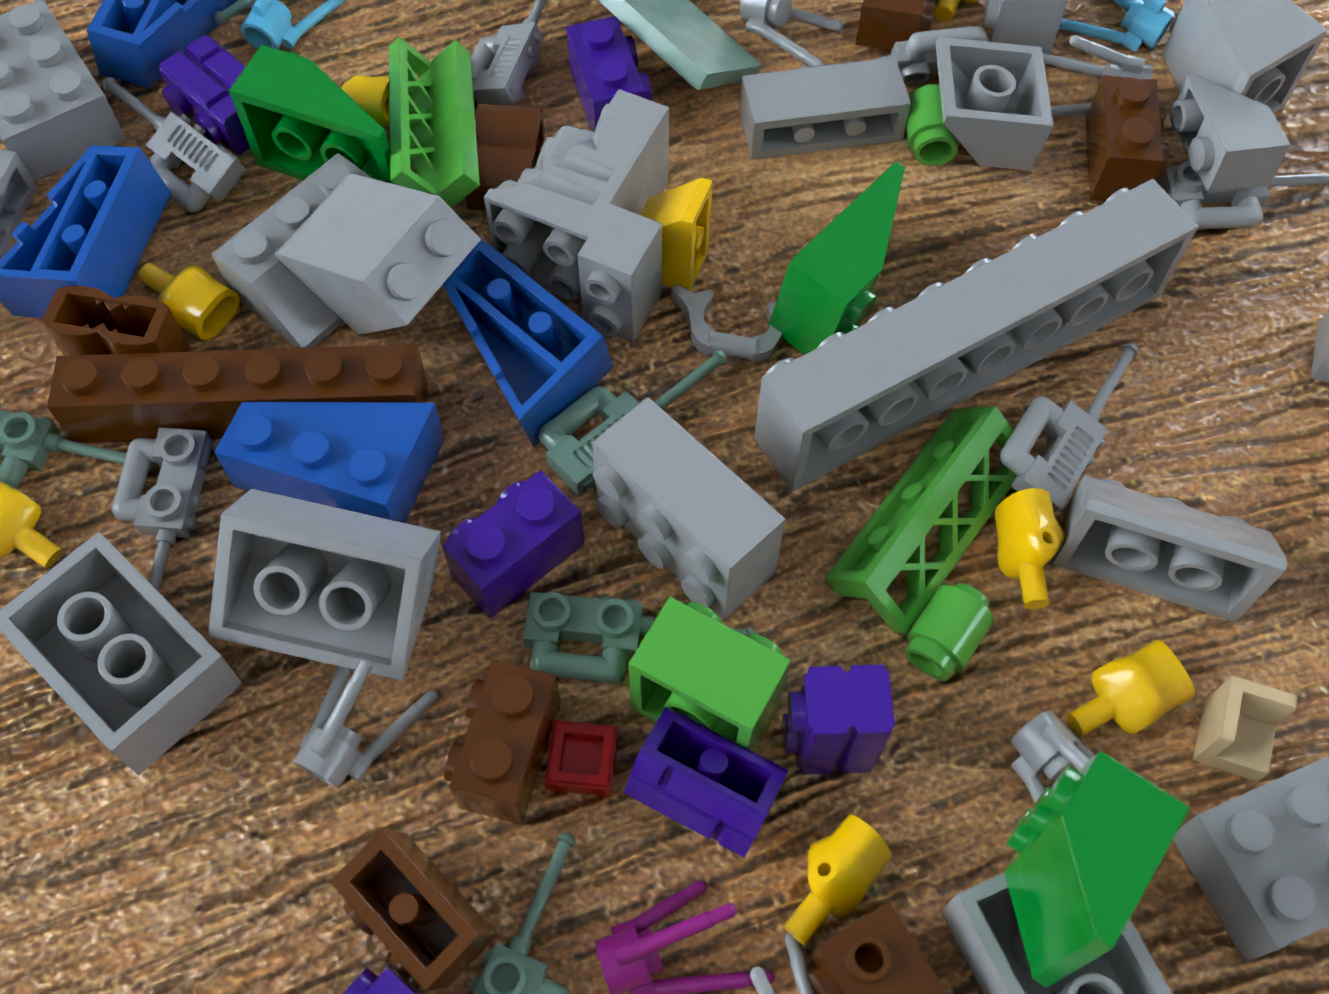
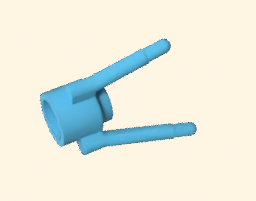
(1145, 23)
(271, 24)

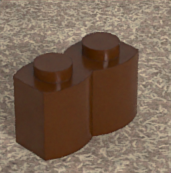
(507, 144)
(94, 323)

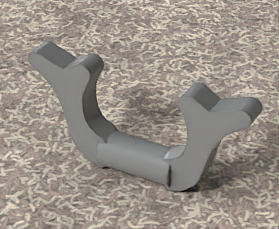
(707, 340)

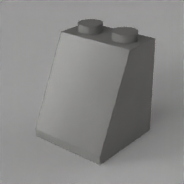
(1244, 46)
(377, 251)

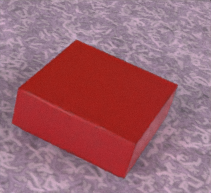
(581, 758)

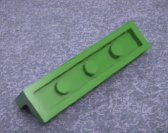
(439, 119)
(927, 490)

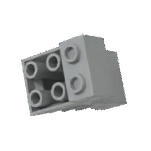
(579, 216)

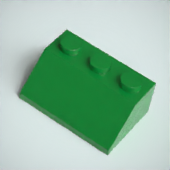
(1086, 862)

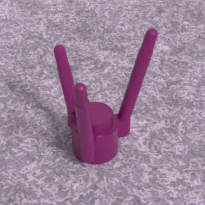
(632, 952)

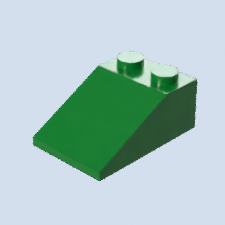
(303, 118)
(835, 273)

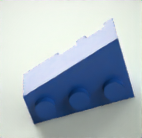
(138, 35)
(89, 232)
(527, 337)
(335, 452)

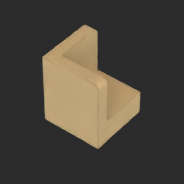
(1241, 726)

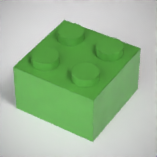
(708, 673)

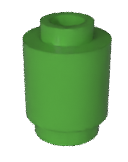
(926, 133)
(949, 631)

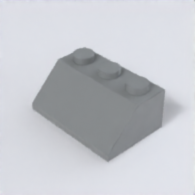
(263, 280)
(1168, 549)
(321, 582)

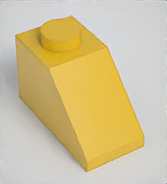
(685, 230)

